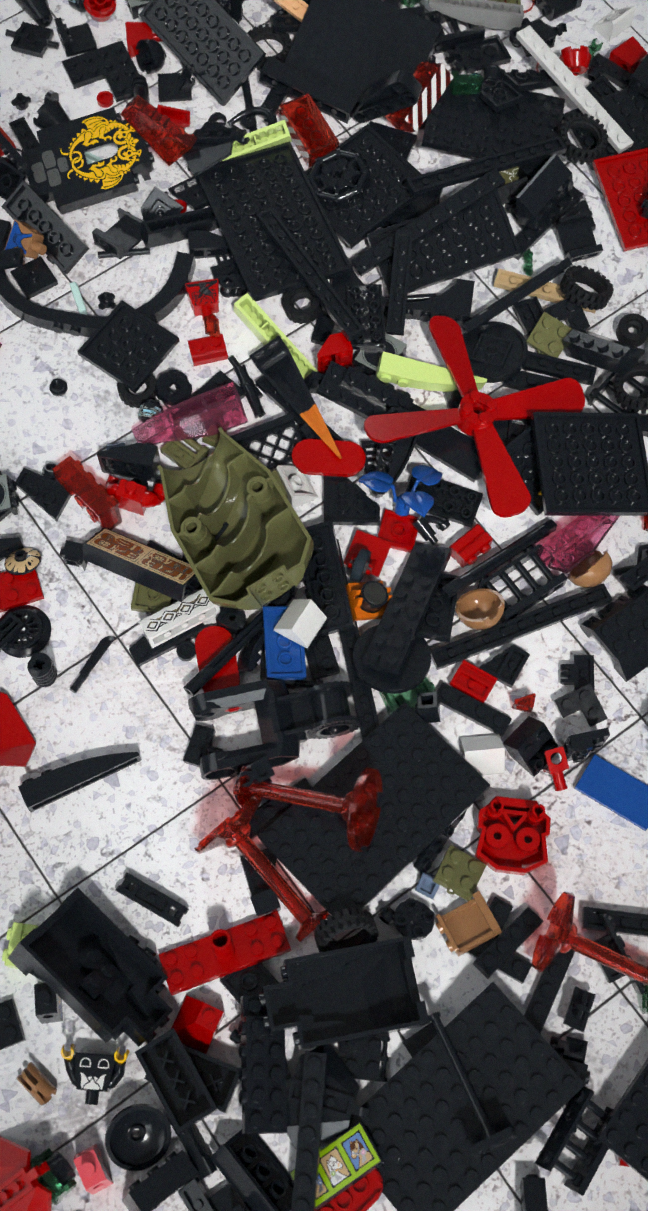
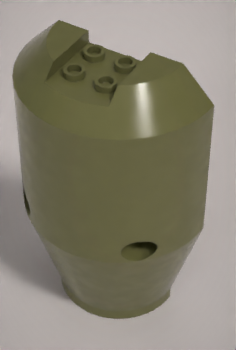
(265, 540)

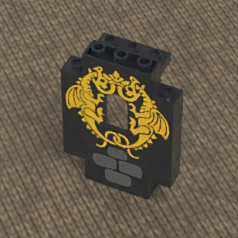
(62, 167)

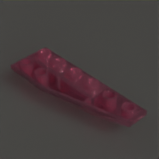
(194, 417)
(575, 542)

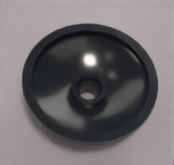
(138, 1149)

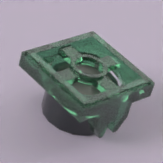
(59, 1177)

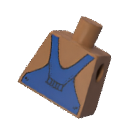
(27, 238)

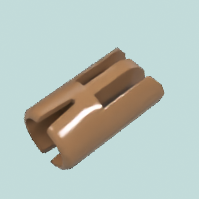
(36, 1084)

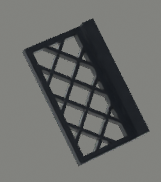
(264, 431)

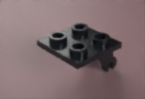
(176, 85)

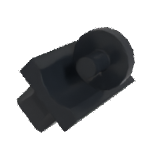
(579, 1009)

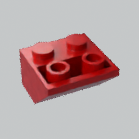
(335, 349)

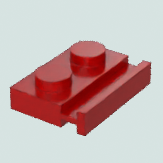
(208, 350)
(473, 681)

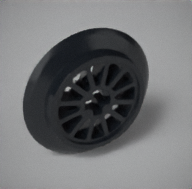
(39, 641)

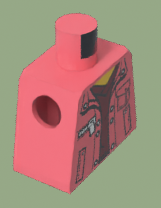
(92, 1170)

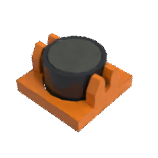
(367, 599)

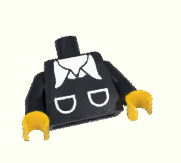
(94, 1071)

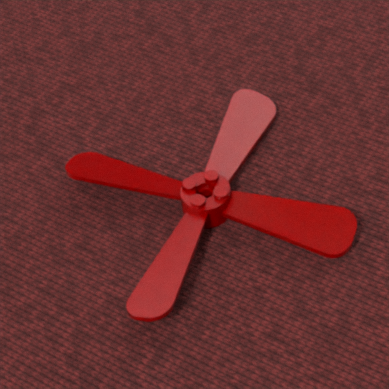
(476, 417)

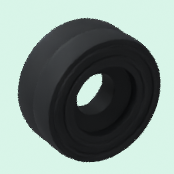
(636, 321)

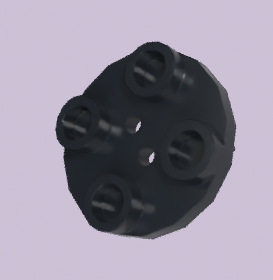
(405, 913)

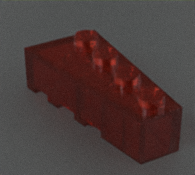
(157, 130)
(88, 493)

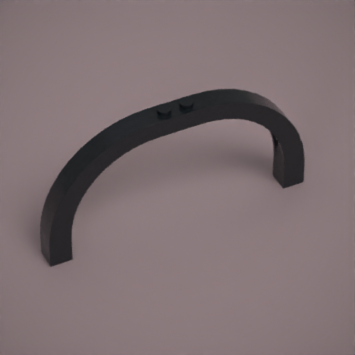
(86, 325)

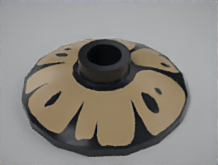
(22, 561)

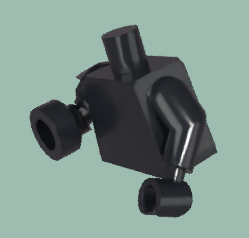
(545, 31)

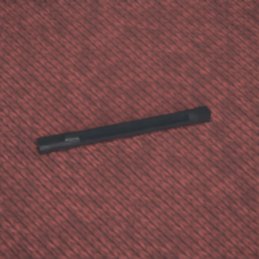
(515, 296)
(498, 559)
(231, 648)

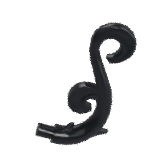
(243, 115)

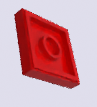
(398, 530)

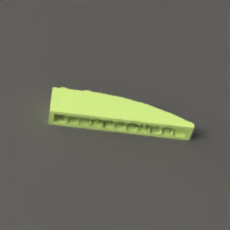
(262, 138)
(267, 330)
(417, 374)

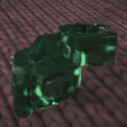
(528, 260)

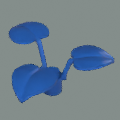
(418, 501)

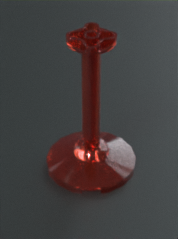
(357, 807)
(235, 833)
(564, 935)

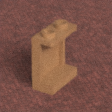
(468, 925)

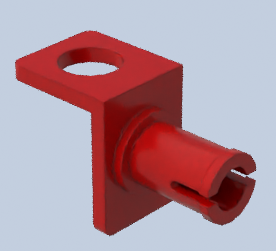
(556, 770)

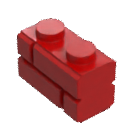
(471, 545)

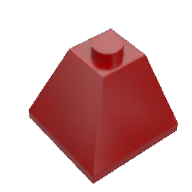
(197, 1023)

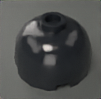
(151, 56)

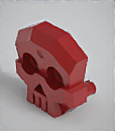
(511, 852)

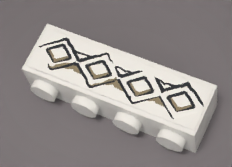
(178, 618)

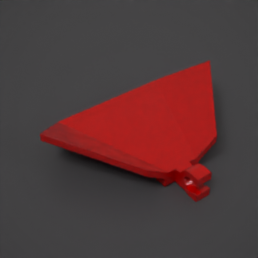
(15, 738)
(19, 1181)

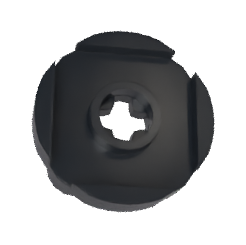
(170, 378)

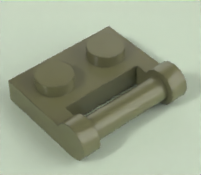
(182, 455)

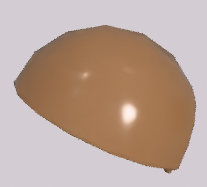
(592, 570)
(480, 608)

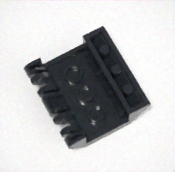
(623, 631)

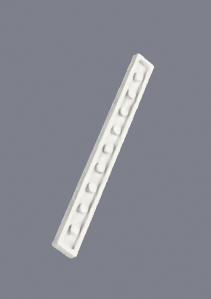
(572, 87)

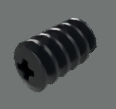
(42, 669)

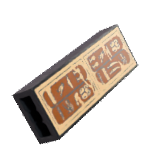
(141, 564)

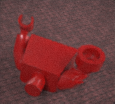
(134, 496)

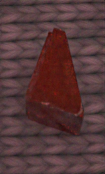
(212, 325)
(524, 703)

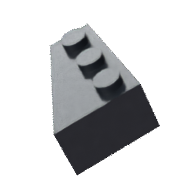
(160, 1183)

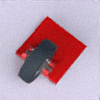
(366, 555)

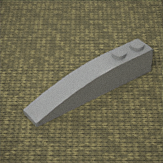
(482, 12)

